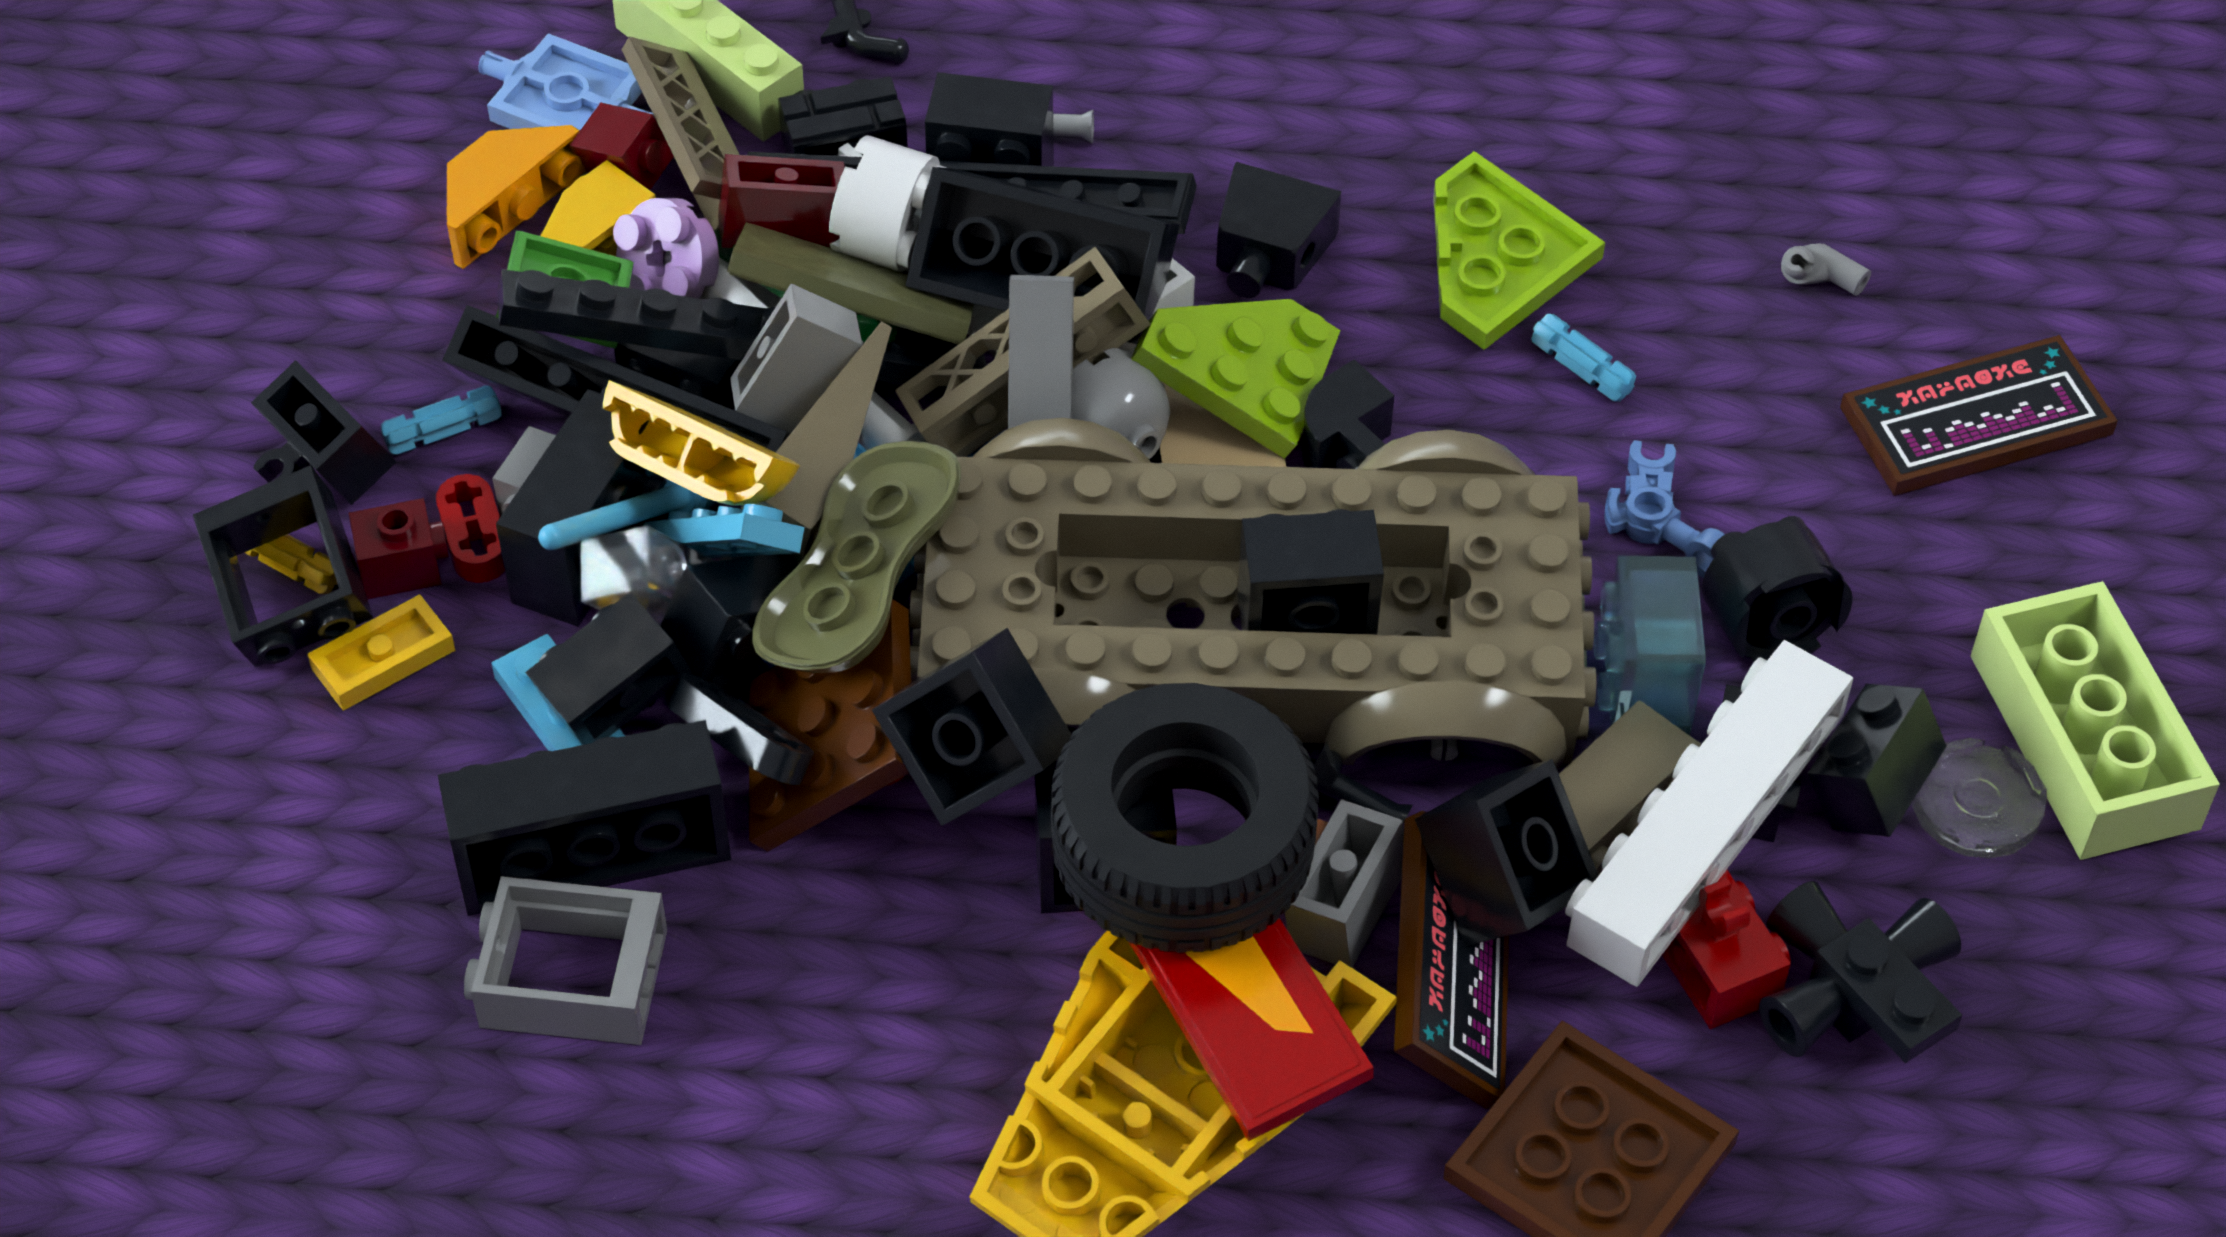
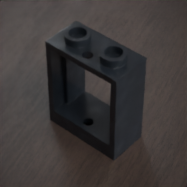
(261, 518)

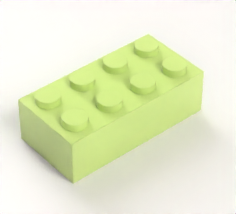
(2093, 720)

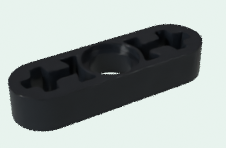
(741, 729)

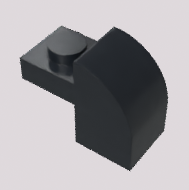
(1346, 418)

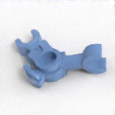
(1649, 508)

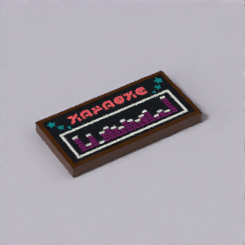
(1977, 414)
(1447, 992)

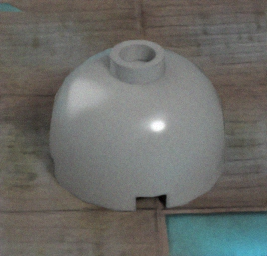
(1122, 398)

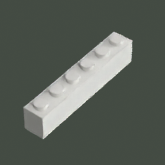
(1706, 812)

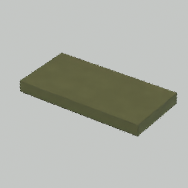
(853, 283)

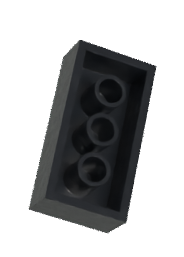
(588, 813)

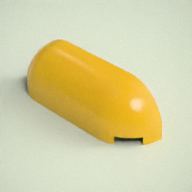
(693, 450)

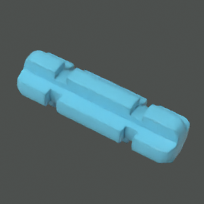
(1583, 357)
(441, 420)

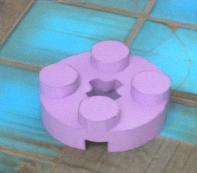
(671, 227)

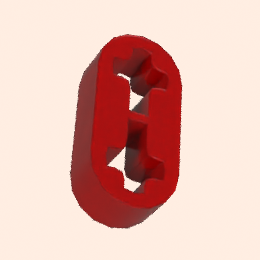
(462, 530)

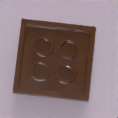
(838, 724)
(1589, 1146)

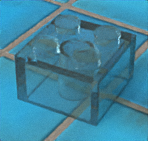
(1651, 638)

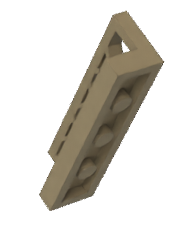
(684, 117)
(977, 399)

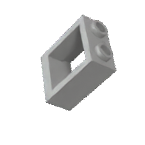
(573, 910)

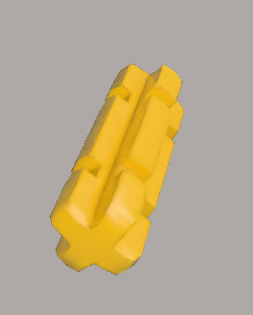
(298, 562)

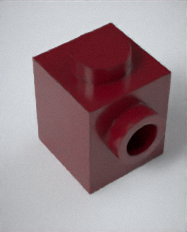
(626, 140)
(397, 548)

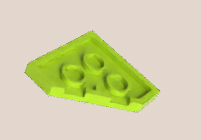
(1501, 250)
(1242, 362)

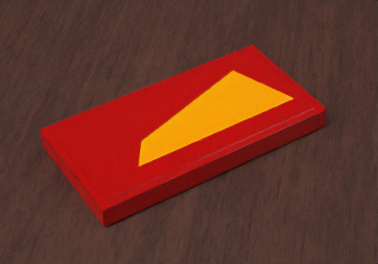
(1260, 1026)

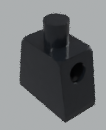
(1273, 229)

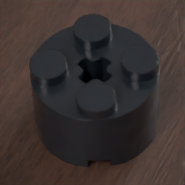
(1775, 588)

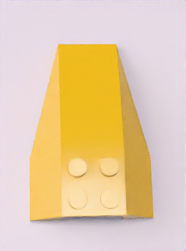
(1121, 1110)

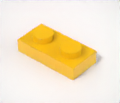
(381, 652)

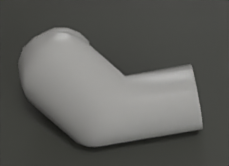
(1823, 264)

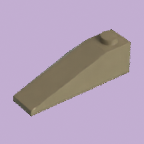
(828, 439)

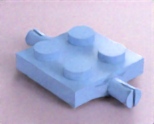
(557, 85)

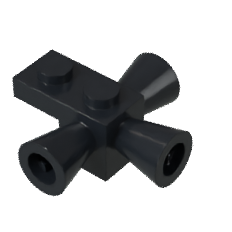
(1862, 976)

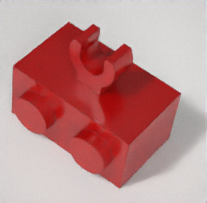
(1727, 954)

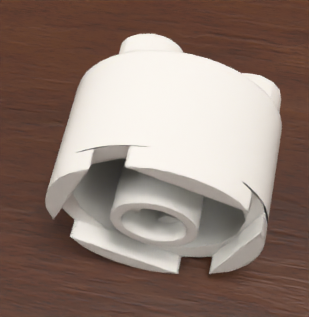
(881, 203)

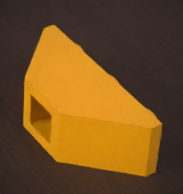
(503, 183)

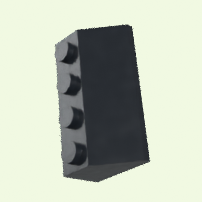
(987, 229)

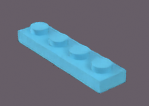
(732, 531)

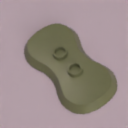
(870, 528)

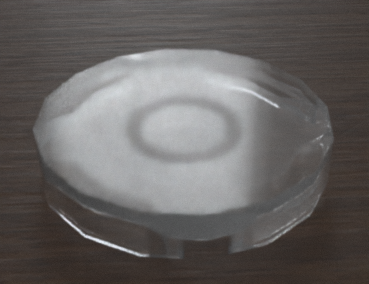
(1981, 800)

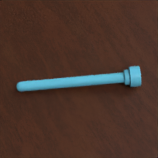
(621, 514)

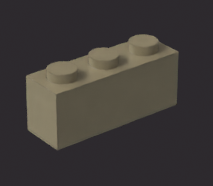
(1619, 774)

